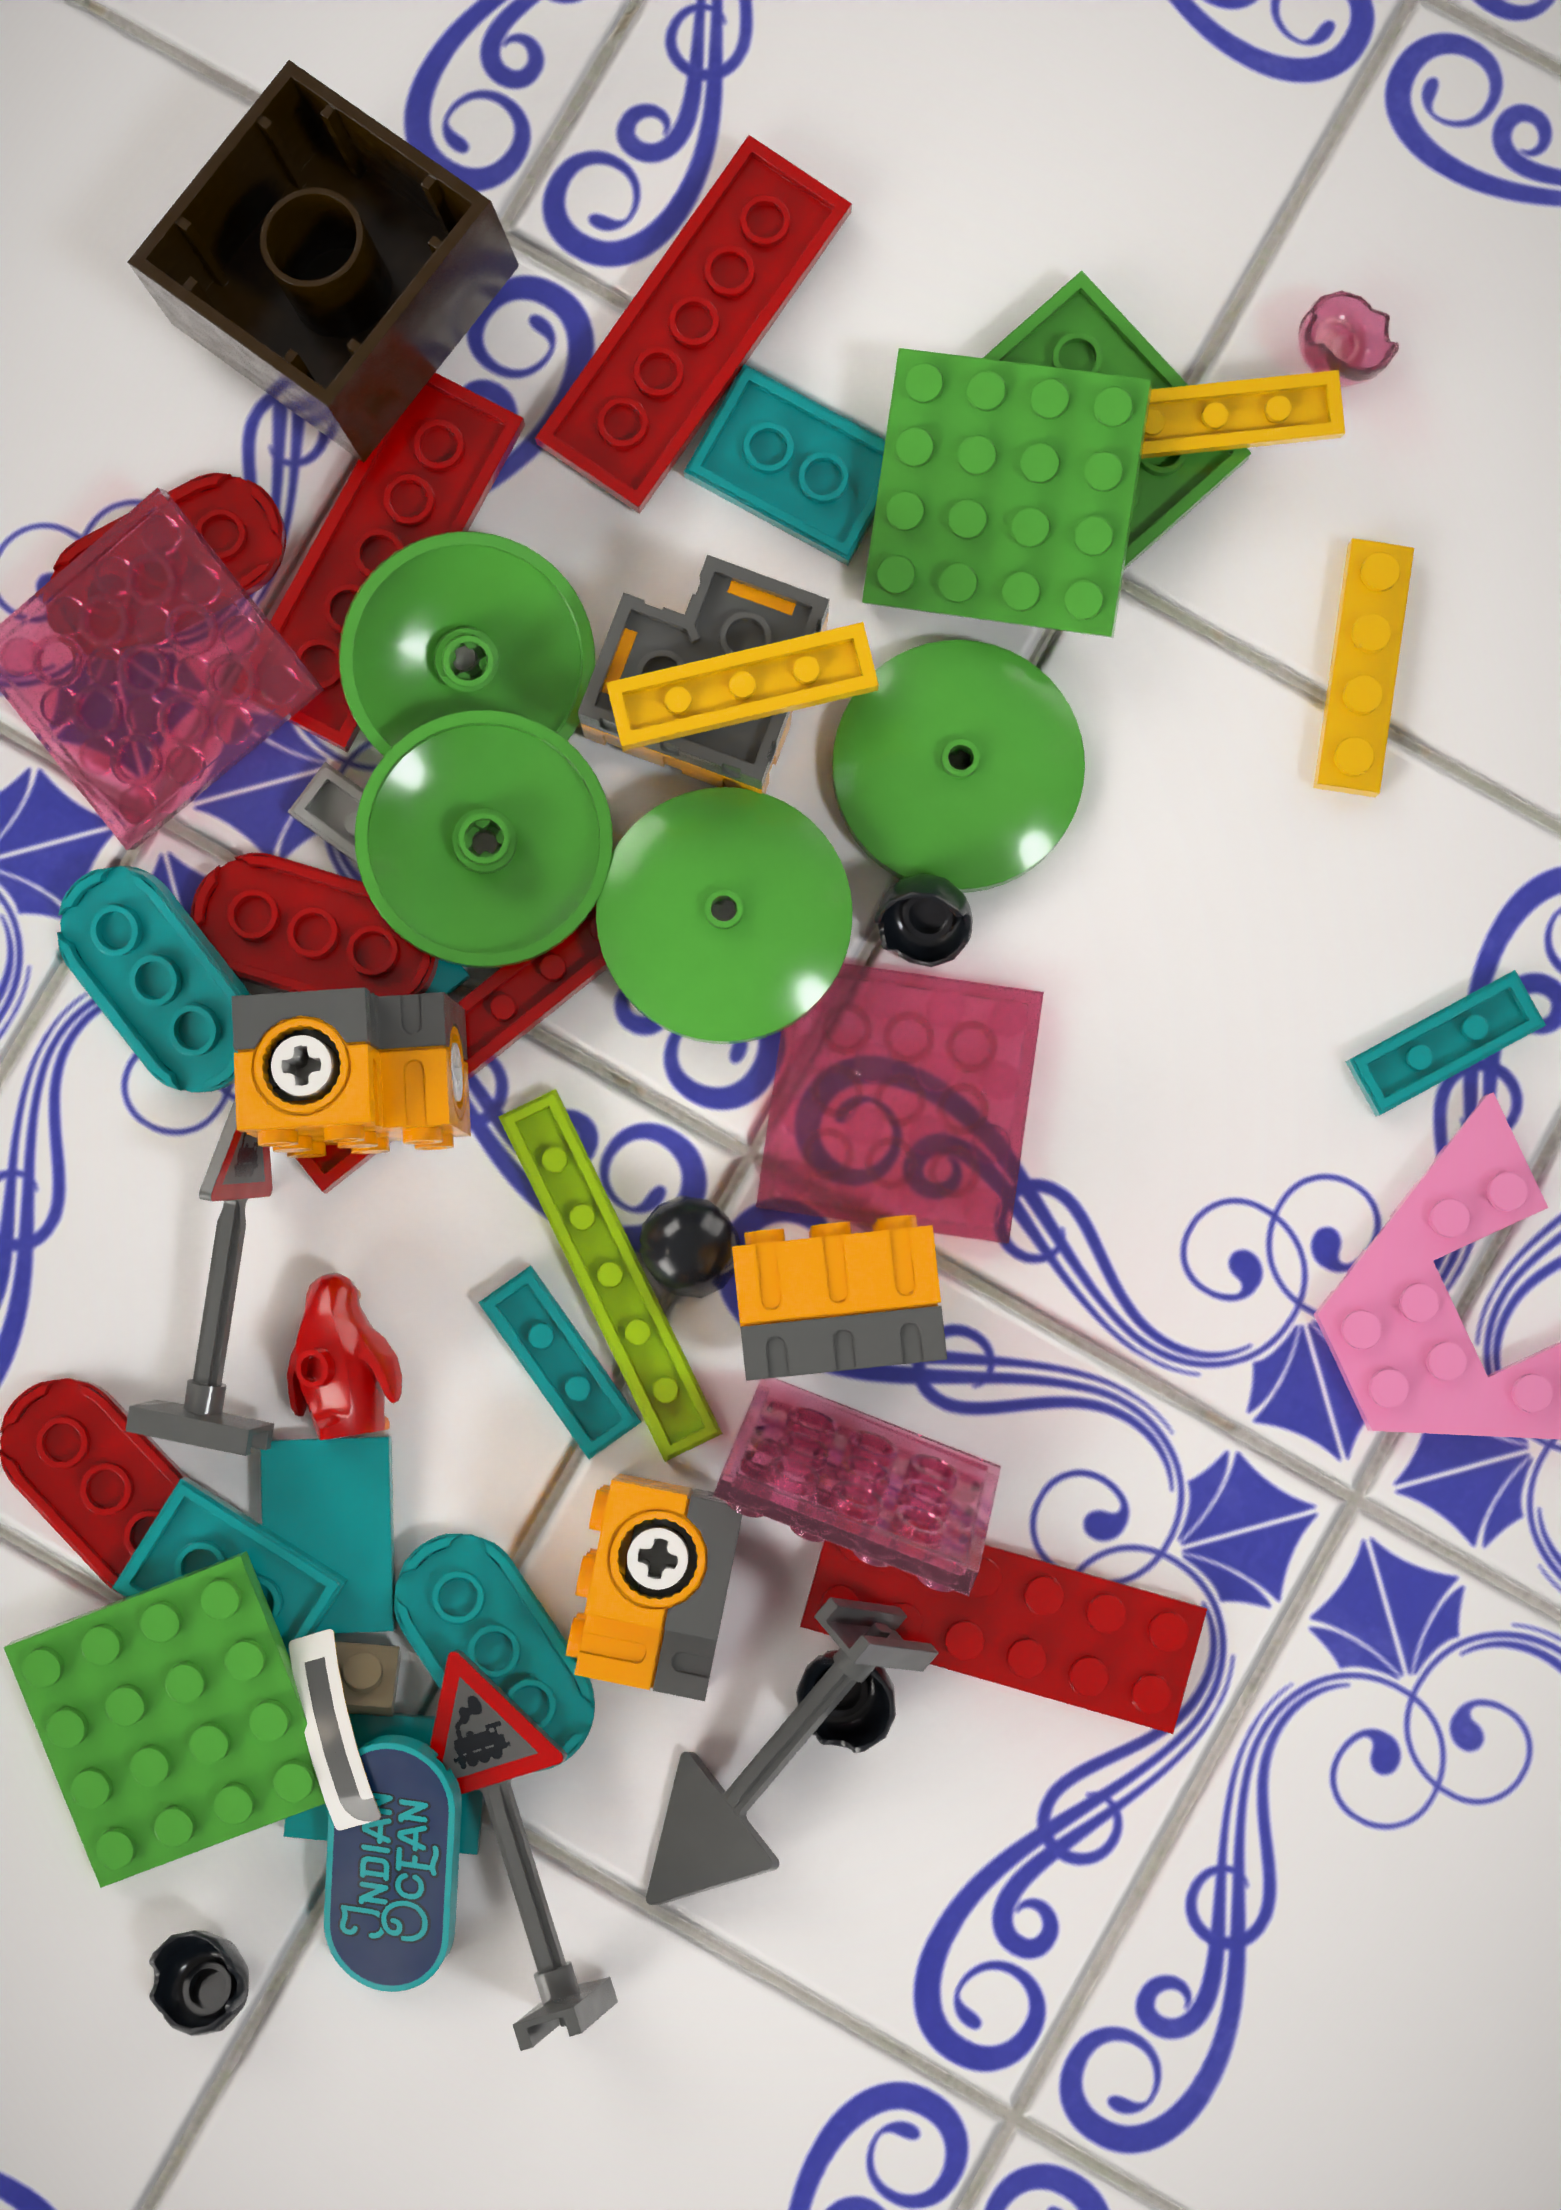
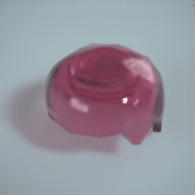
(1346, 336)

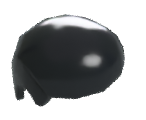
(924, 920)
(689, 1246)
(861, 1716)
(199, 1982)

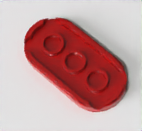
(232, 517)
(304, 929)
(86, 1471)

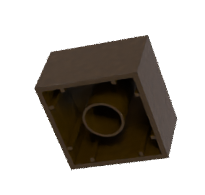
(326, 260)

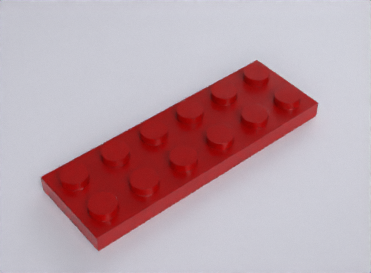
(694, 324)
(415, 484)
(1037, 1630)

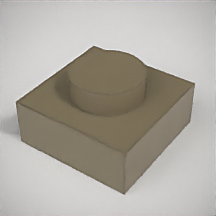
(369, 1677)

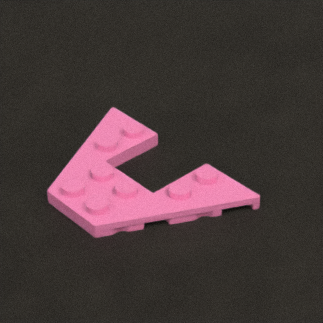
(1397, 1323)

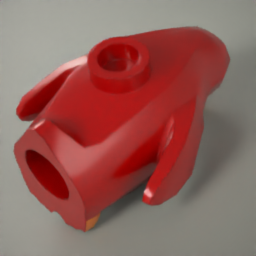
(341, 1363)

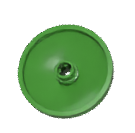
(473, 593)
(469, 779)
(948, 822)
(738, 974)

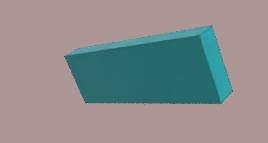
(1445, 1043)
(560, 1362)

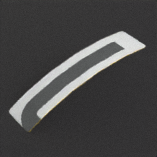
(331, 1732)

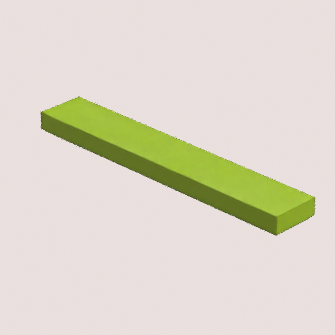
(610, 1275)

